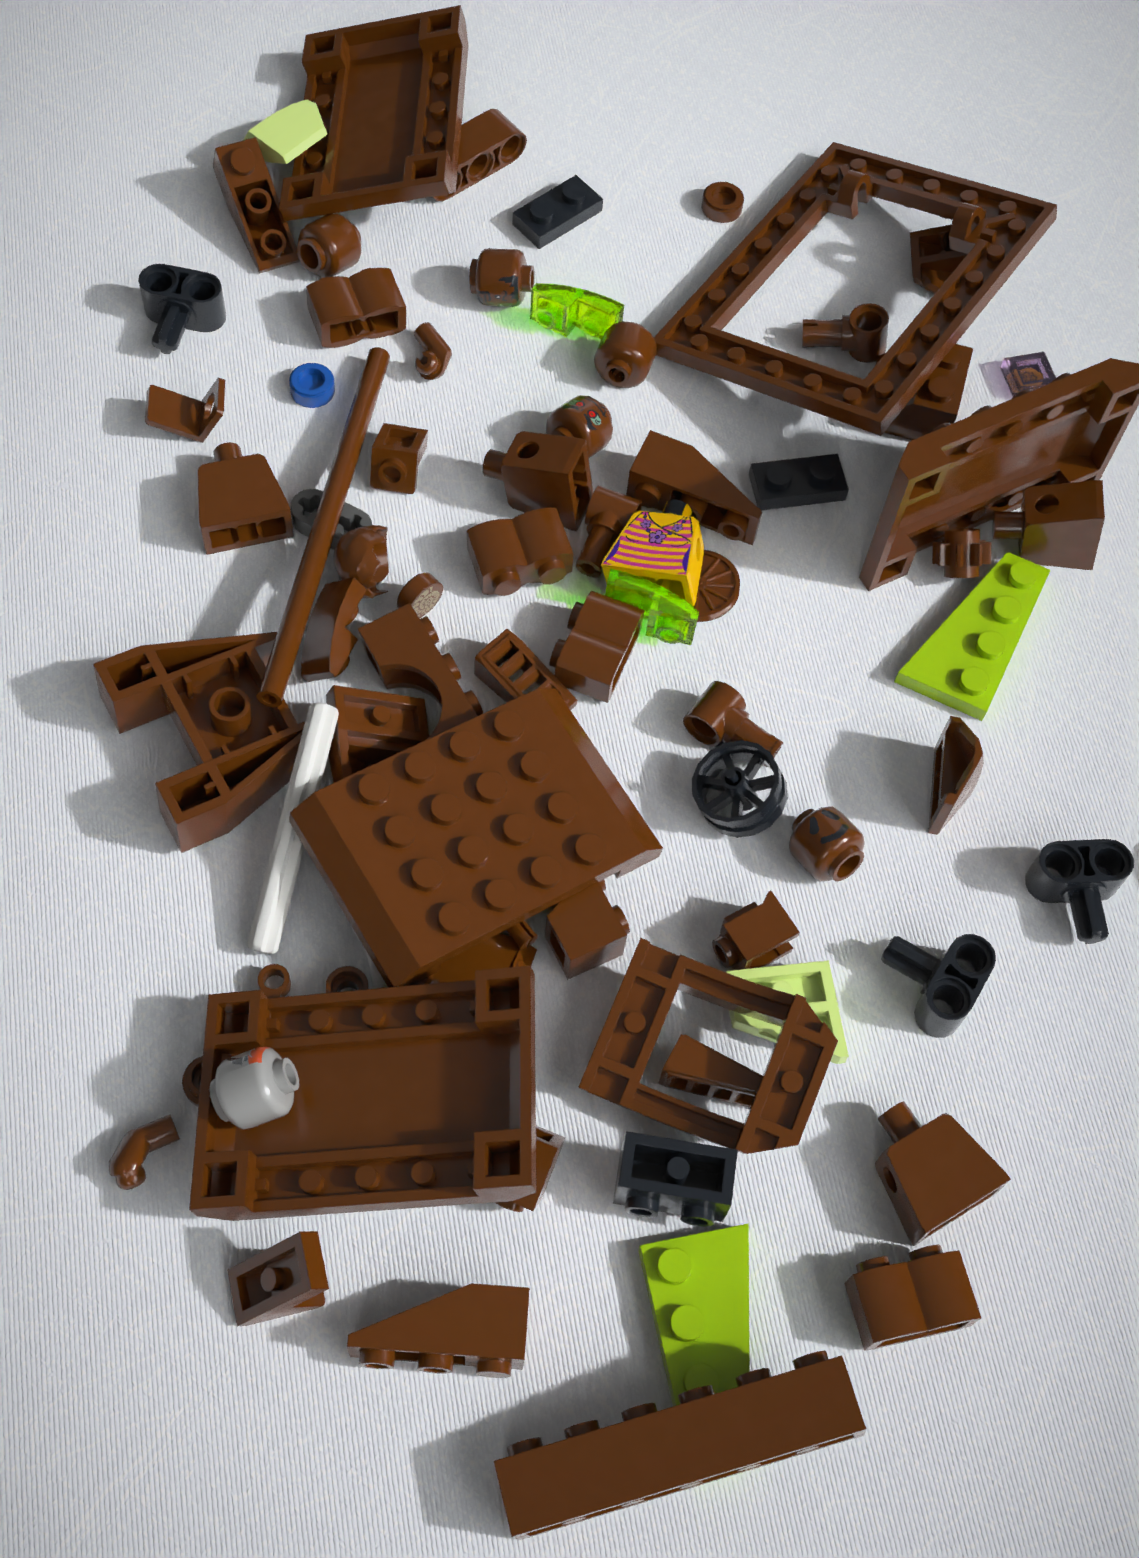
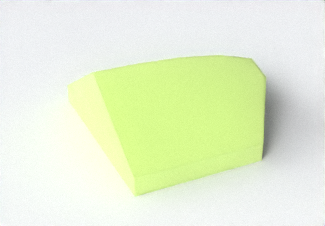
(288, 132)

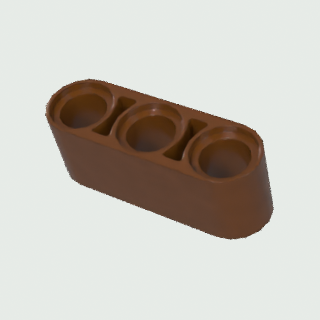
(486, 147)

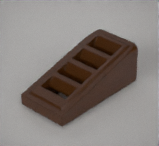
(519, 656)
(708, 1073)

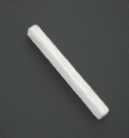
(287, 847)

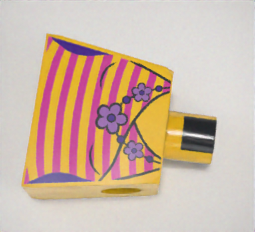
(661, 549)

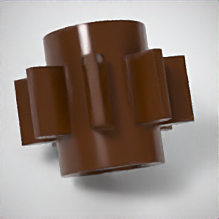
(961, 552)

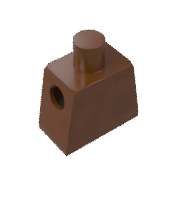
(544, 474)
(240, 501)
(1056, 524)
(934, 1171)

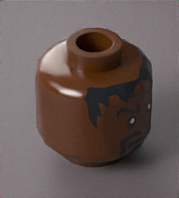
(501, 277)

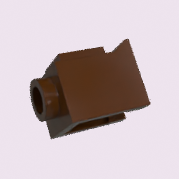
(755, 935)

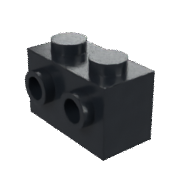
(675, 1178)

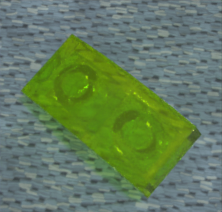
(566, 306)
(667, 614)

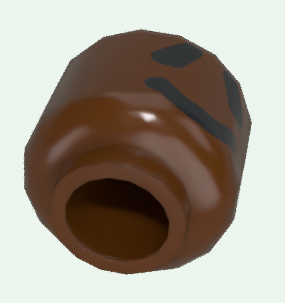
(827, 844)

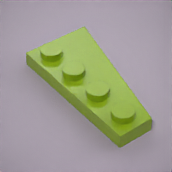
(976, 642)
(700, 1307)

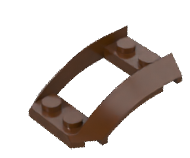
(635, 1022)

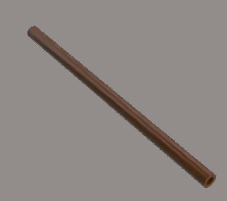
(322, 531)

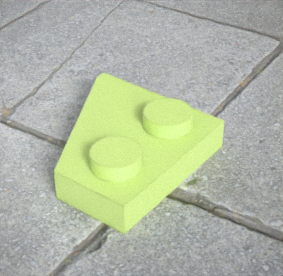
(805, 979)

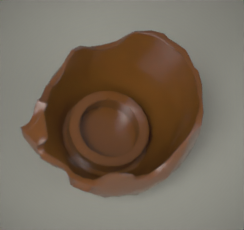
(364, 556)

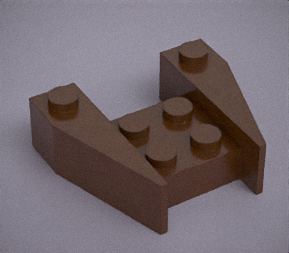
(211, 694)

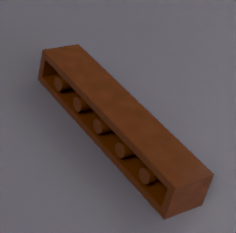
(678, 1446)

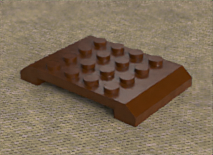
(388, 111)
(990, 458)
(471, 834)
(396, 1102)

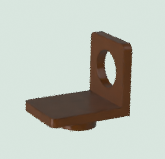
(185, 414)

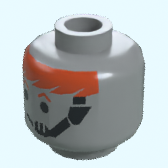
(254, 1087)

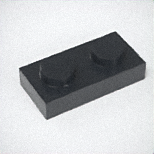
(557, 211)
(798, 482)

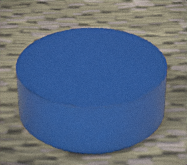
(311, 385)

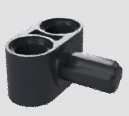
(180, 301)
(1081, 880)
(943, 979)

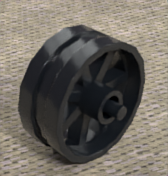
(739, 788)

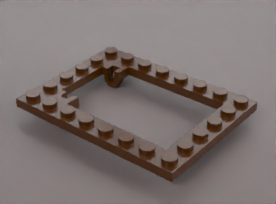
(987, 224)

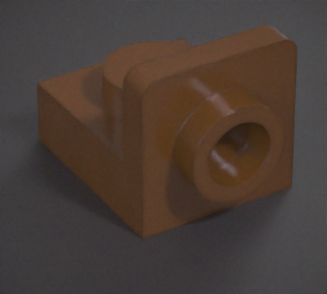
(397, 458)

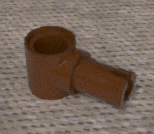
(860, 333)
(606, 518)
(722, 717)

